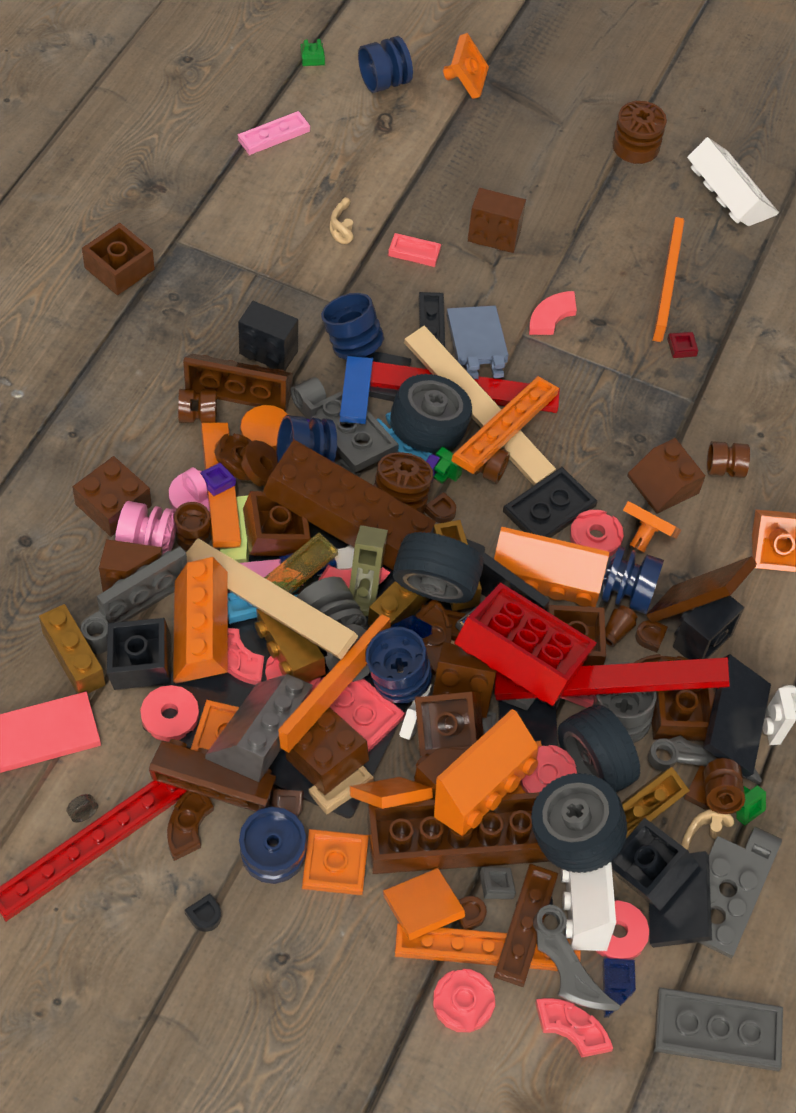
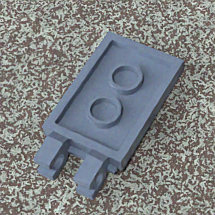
(478, 339)

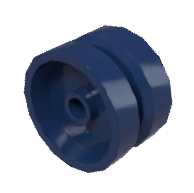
(270, 827)

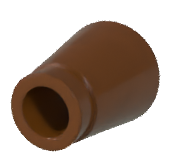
(619, 624)

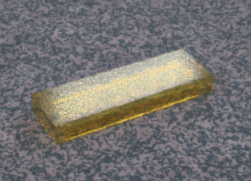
(303, 564)

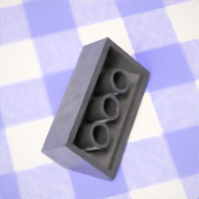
(252, 734)

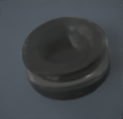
(82, 808)

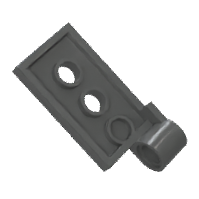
(312, 402)
(133, 596)
(747, 872)

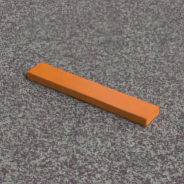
(668, 280)
(505, 425)
(222, 507)
(329, 688)
(463, 947)

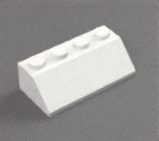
(731, 184)
(590, 908)

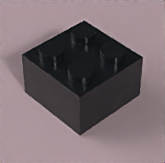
(268, 336)
(707, 628)
(139, 653)
(653, 864)

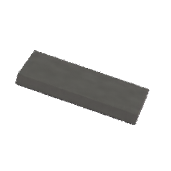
(719, 1029)

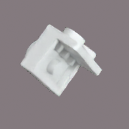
(780, 714)

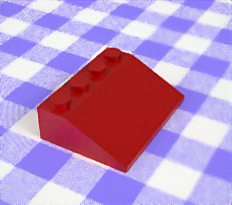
(525, 643)

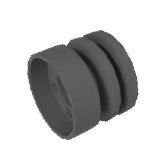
(334, 600)
(632, 709)

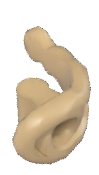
(341, 231)
(707, 817)

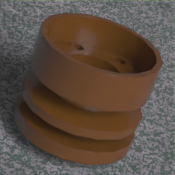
(639, 132)
(405, 478)

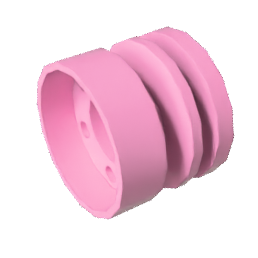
(138, 528)

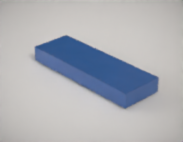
(356, 390)

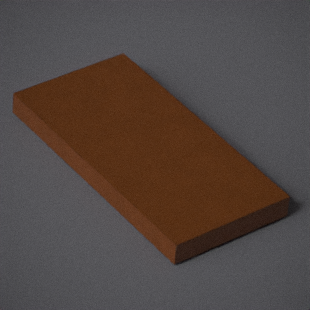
(702, 589)

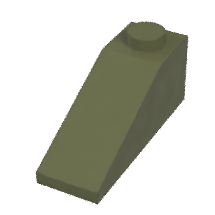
(367, 566)

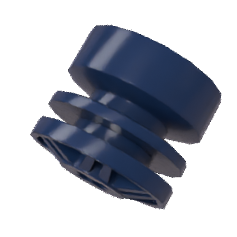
(385, 64)
(352, 325)
(316, 435)
(632, 579)
(398, 651)

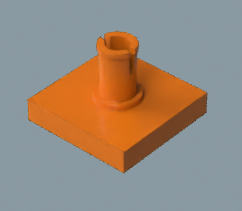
(468, 66)
(649, 524)

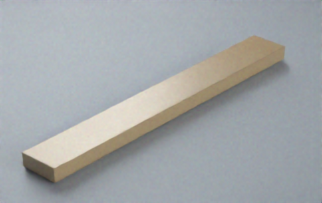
(442, 363)
(279, 603)

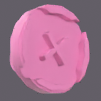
(188, 488)

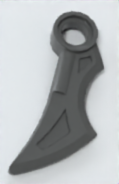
(685, 752)
(574, 980)

